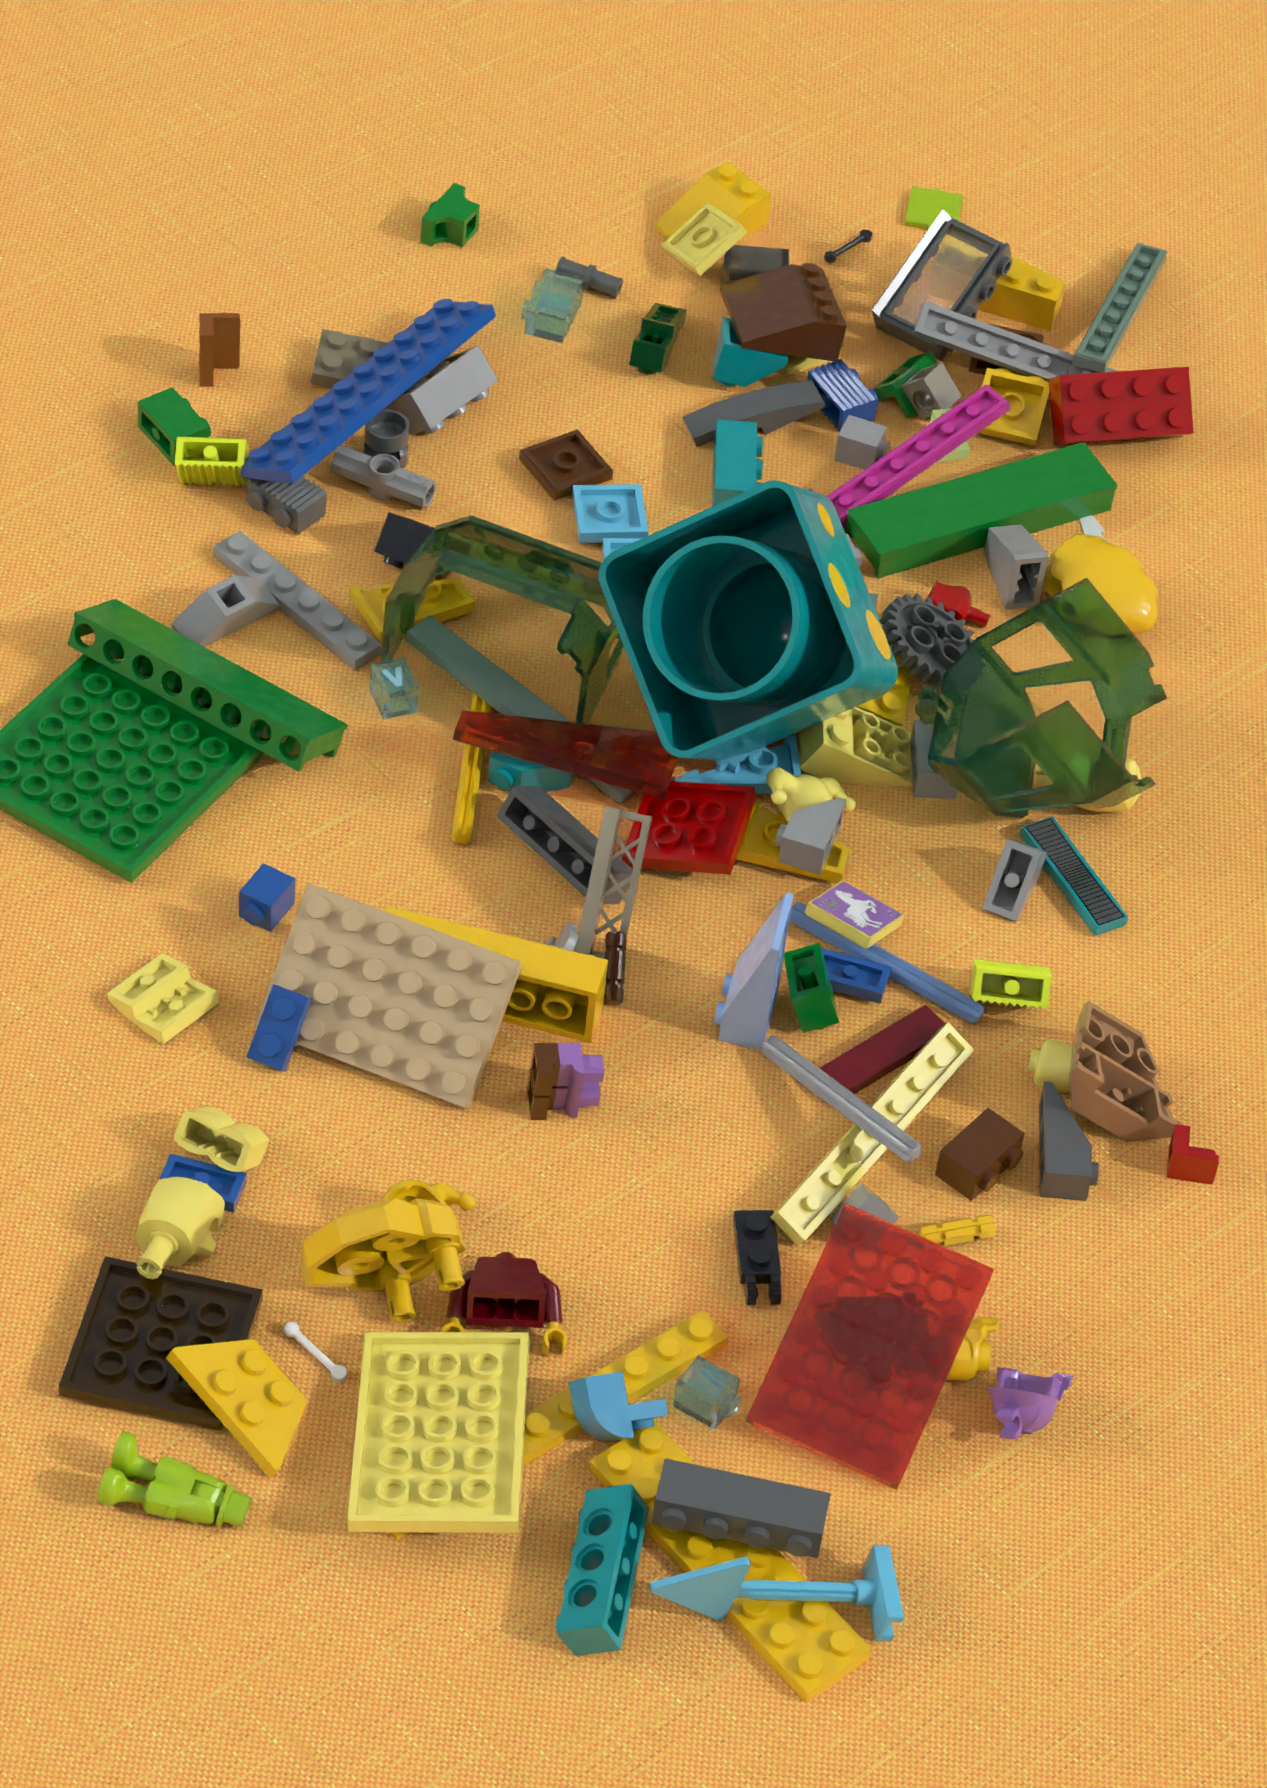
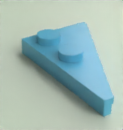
(751, 767)

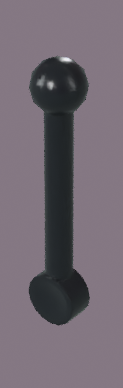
(865, 236)

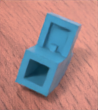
(604, 1409)

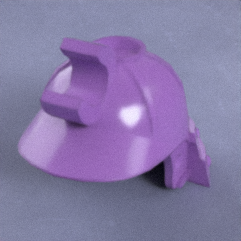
(1026, 1401)

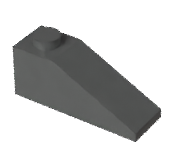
(1064, 1151)

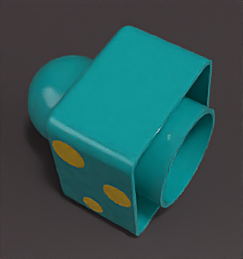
(747, 622)

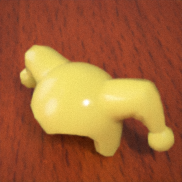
(803, 791)

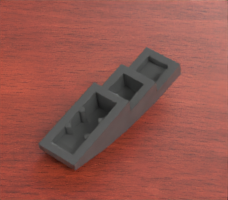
(768, 407)

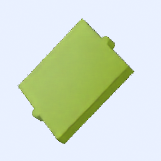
(926, 205)

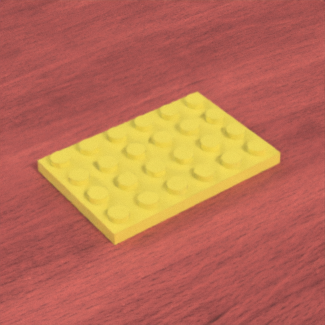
(440, 1432)

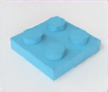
(609, 512)

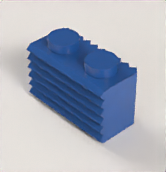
(843, 393)

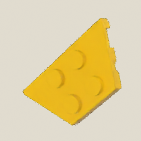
(245, 1395)

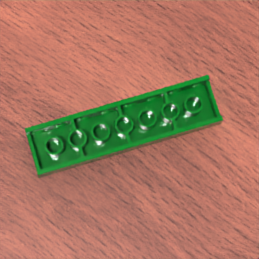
(957, 513)
(208, 682)

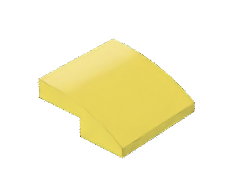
(163, 998)

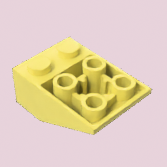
(857, 750)

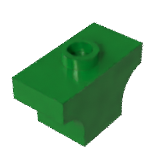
(450, 218)

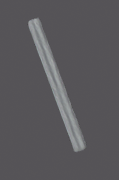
(842, 1099)

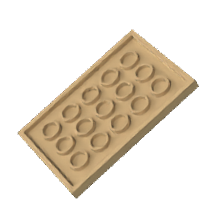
(394, 994)

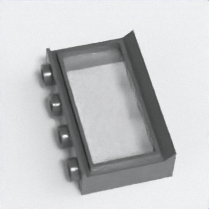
(948, 268)

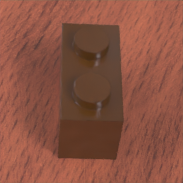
(980, 1154)

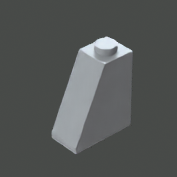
(1016, 565)

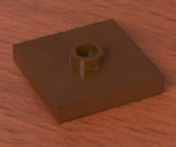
(565, 463)

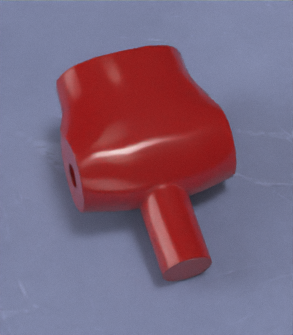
(959, 601)

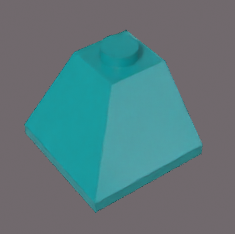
(738, 365)

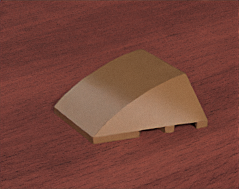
(1115, 1078)

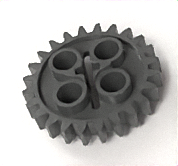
(924, 636)

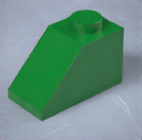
(810, 988)

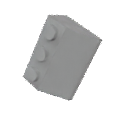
(445, 391)

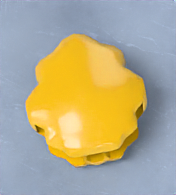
(1112, 572)

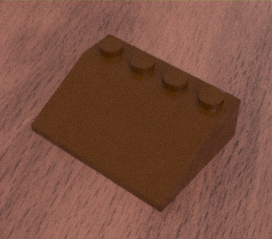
(786, 312)

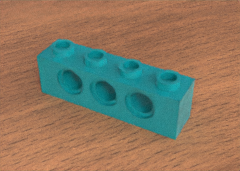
(602, 1570)

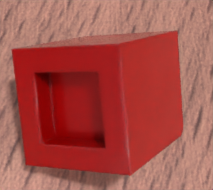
(1190, 1162)

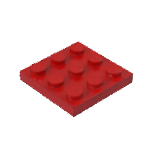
(694, 827)

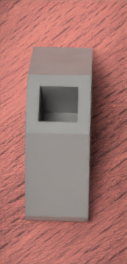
(225, 609)

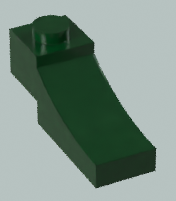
(656, 338)

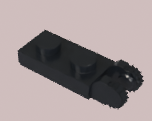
(757, 1254)

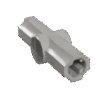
(383, 476)

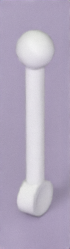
(338, 1372)

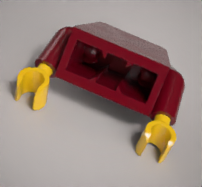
(508, 1294)

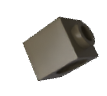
(931, 390)

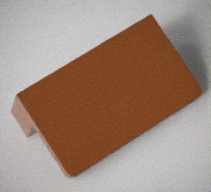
(218, 344)

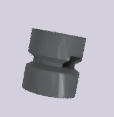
(388, 435)

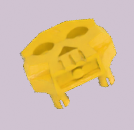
(386, 1250)

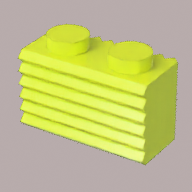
(211, 460)
(1010, 983)

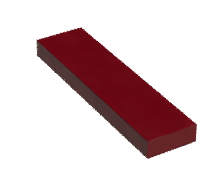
(884, 1050)

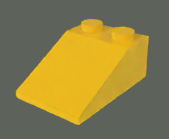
(726, 190)

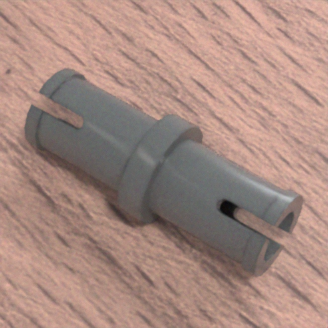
(592, 277)

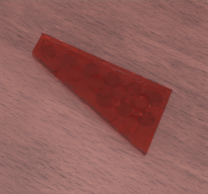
(598, 752)

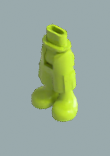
(173, 1490)

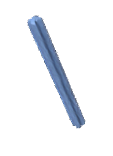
(901, 970)

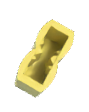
(217, 1135)

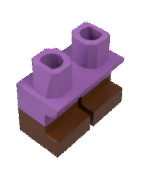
(563, 1079)

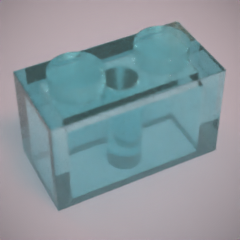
(553, 305)

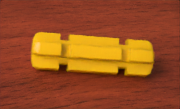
(959, 1230)

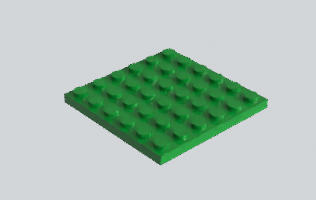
(113, 767)

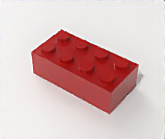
(1121, 405)

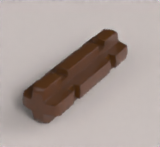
(615, 945)

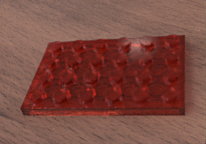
(870, 1346)

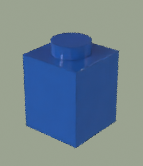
(266, 897)

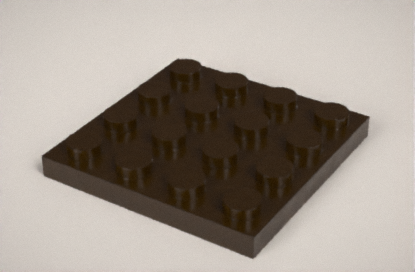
(135, 1326)

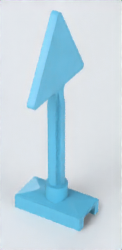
(715, 1588)

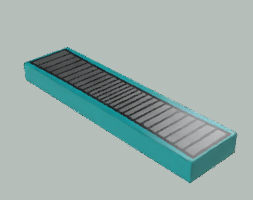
(1075, 877)

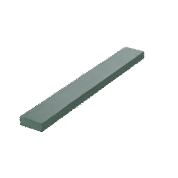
(1119, 308)
(488, 681)

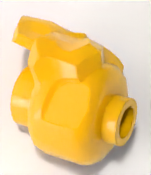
(974, 1351)

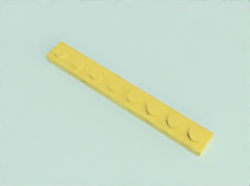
(859, 1150)

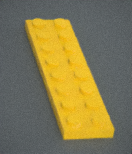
(798, 1638)

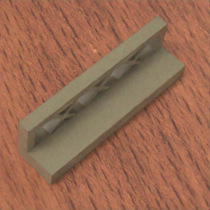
(601, 872)

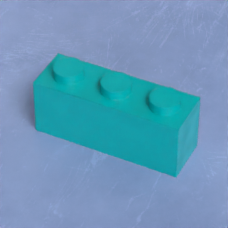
(735, 459)

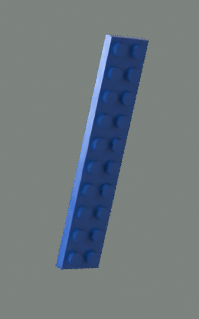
(366, 391)

